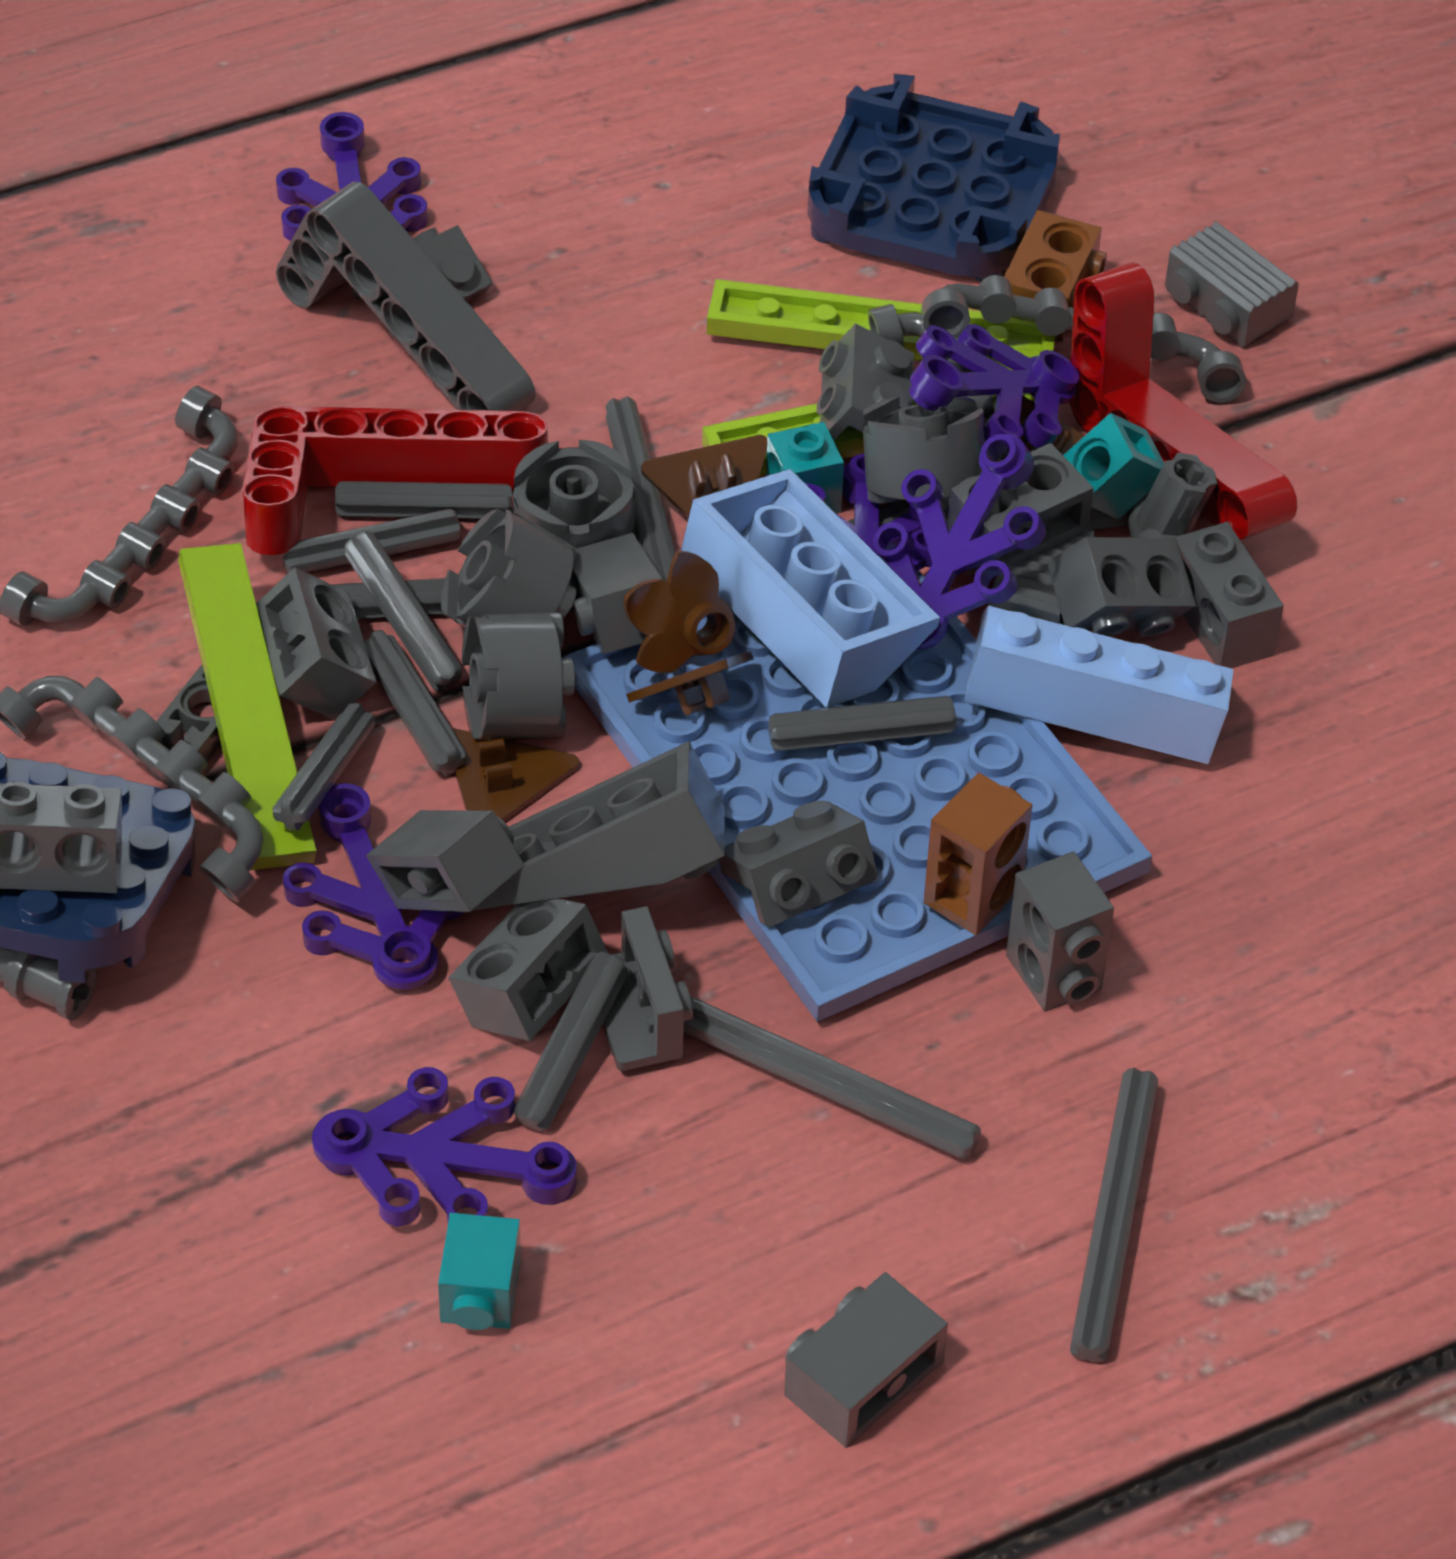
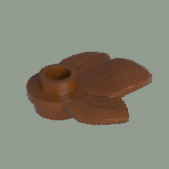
(672, 611)

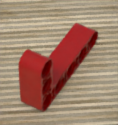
(1113, 365)
(330, 445)

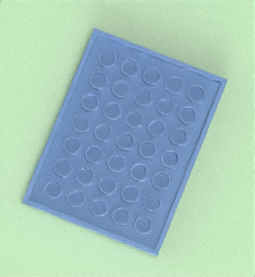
(882, 929)

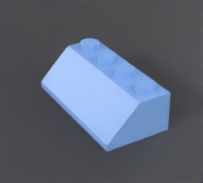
(808, 585)
(1098, 684)

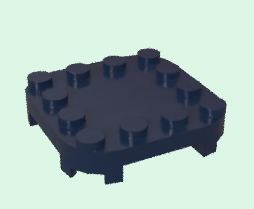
(932, 180)
(98, 927)

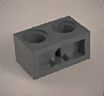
(1052, 490)
(1122, 585)
(1235, 605)
(315, 644)
(60, 837)
(1059, 931)
(527, 967)

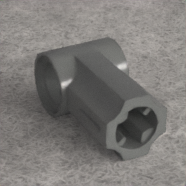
(1173, 500)

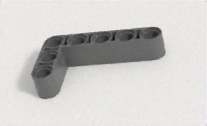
(363, 243)

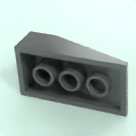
(620, 834)

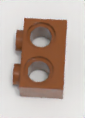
(1056, 255)
(976, 852)

